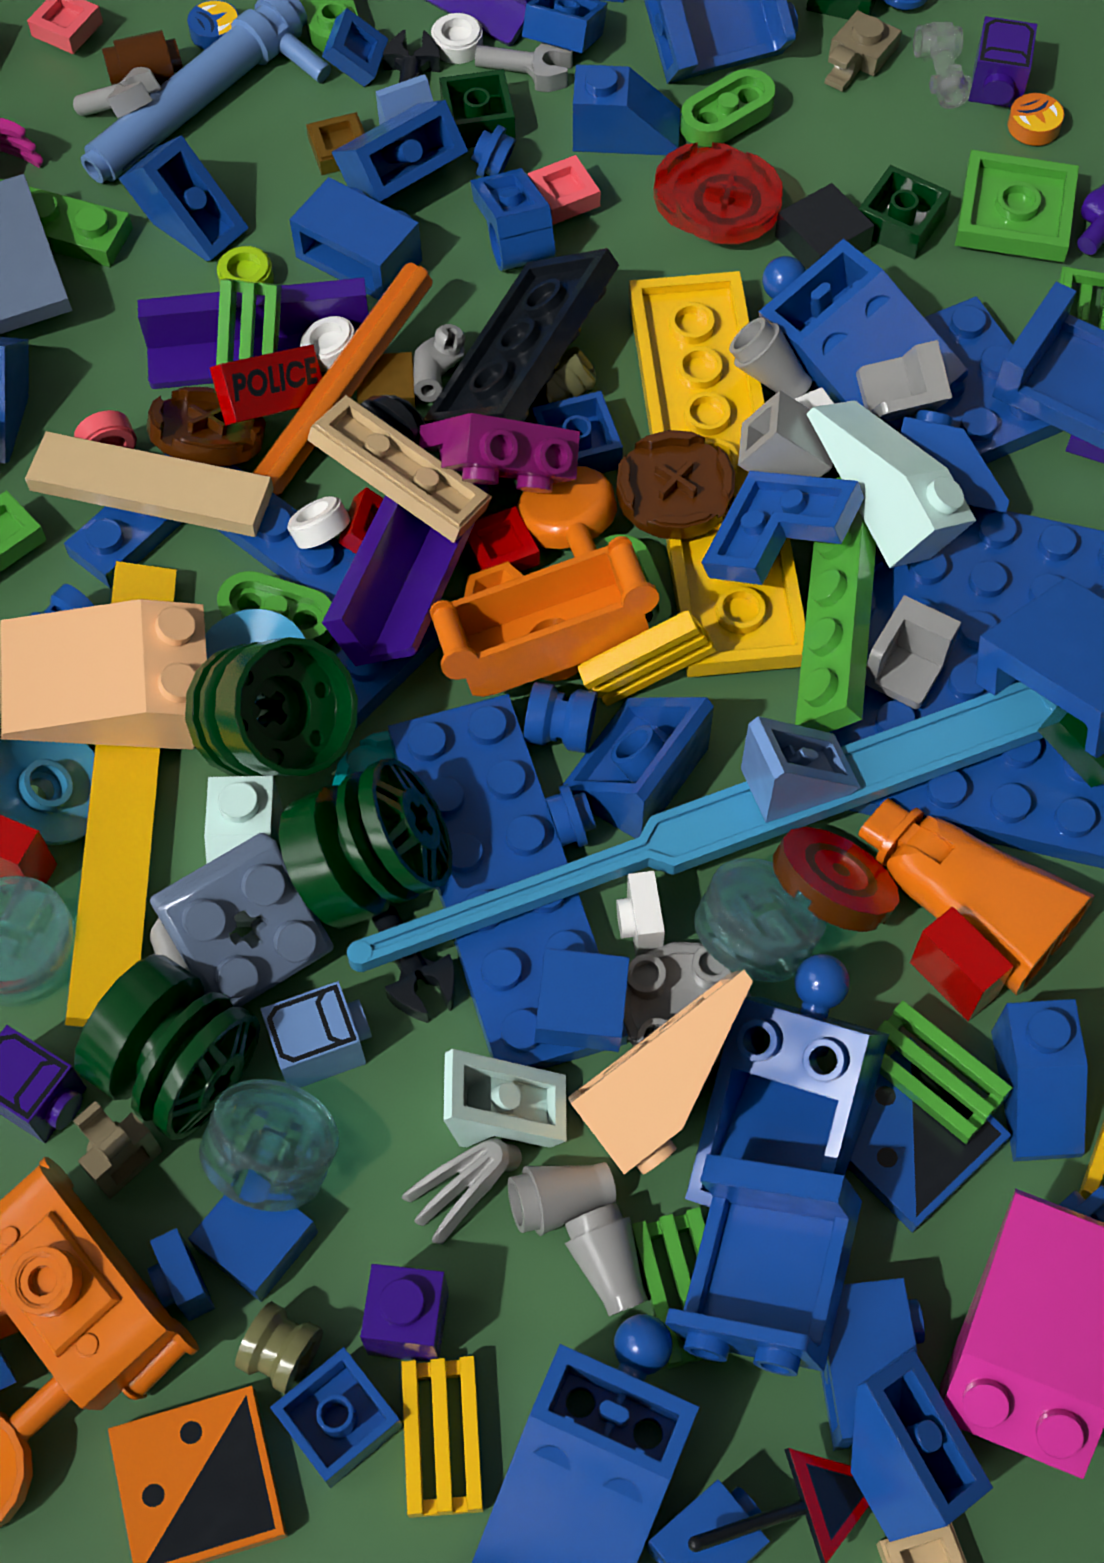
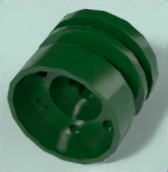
(301, 706)
(365, 844)
(166, 1045)

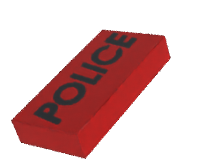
(265, 383)

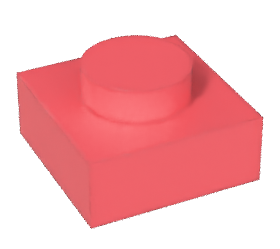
(65, 23)
(566, 188)

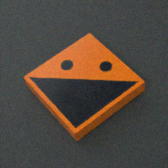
(197, 1481)

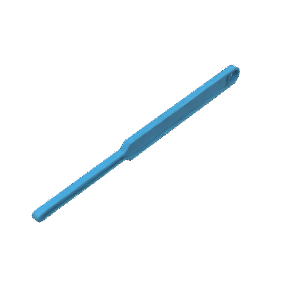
(733, 820)

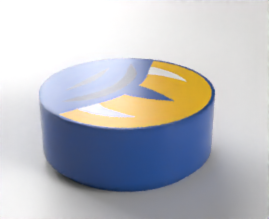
(210, 21)

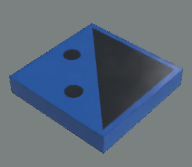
(911, 1156)

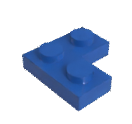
(776, 509)

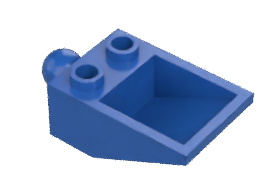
(844, 318)
(779, 1101)
(584, 1483)

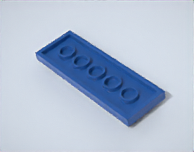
(498, 836)

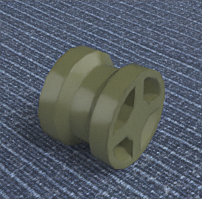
(278, 1347)

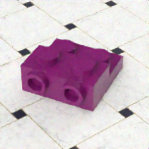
(504, 448)

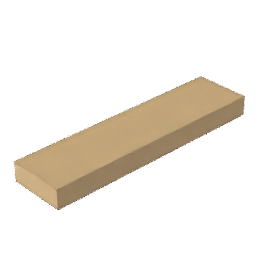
(150, 484)

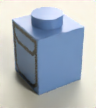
(317, 1034)

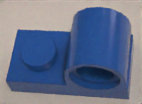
(516, 218)

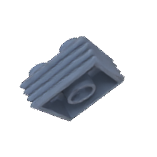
(202, 911)

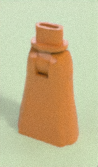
(1006, 899)

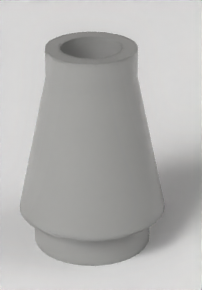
(767, 356)
(553, 1195)
(608, 1257)

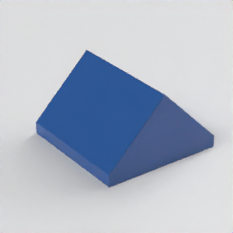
(643, 759)

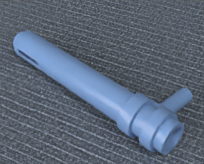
(252, 40)

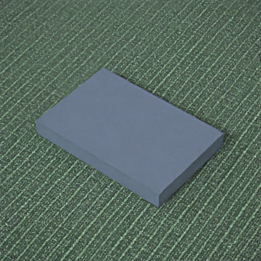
(28, 272)

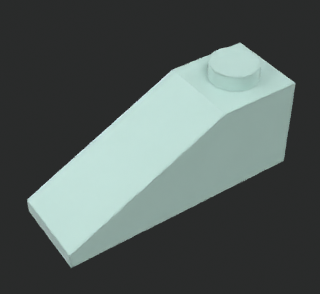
(908, 494)

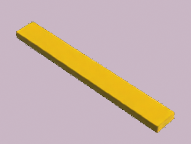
(116, 840)

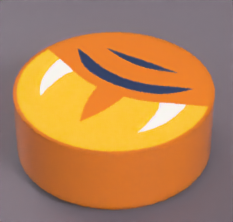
(1035, 119)

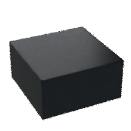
(821, 222)

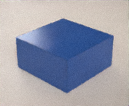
(565, 22)
(589, 414)
(582, 999)
(252, 1243)
(337, 1417)

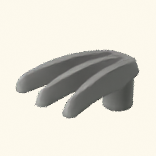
(478, 1170)

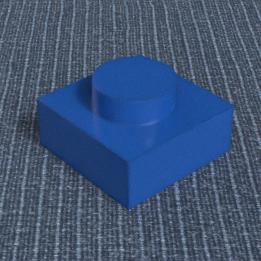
(355, 47)
(178, 1276)

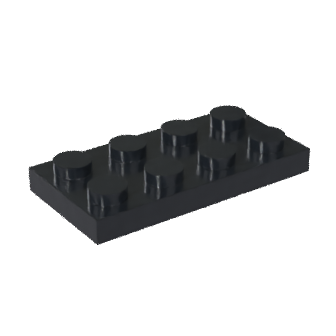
(526, 337)

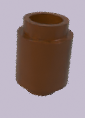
(143, 50)

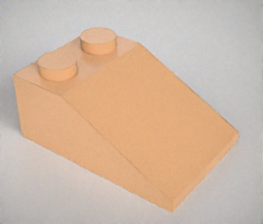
(102, 674)
(654, 1085)

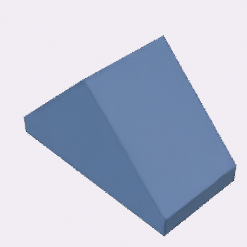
(793, 767)

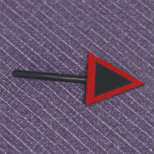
(827, 1499)

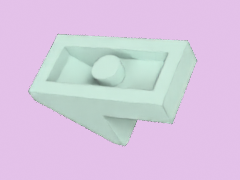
(502, 1100)

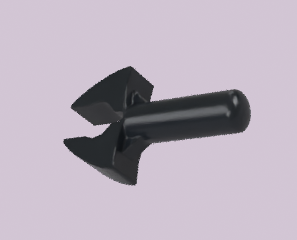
(424, 59)
(415, 967)

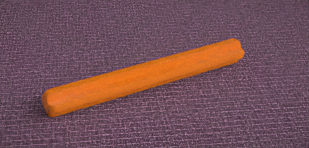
(346, 373)

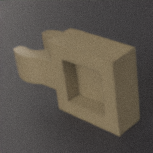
(860, 45)
(115, 1149)

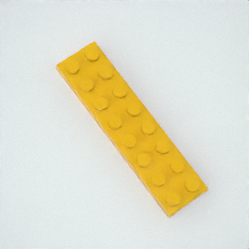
(695, 387)

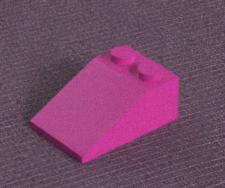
(1034, 1339)

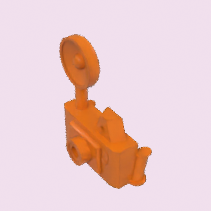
(555, 618)
(79, 1313)

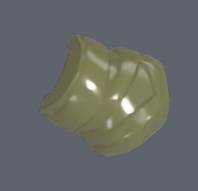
(571, 379)

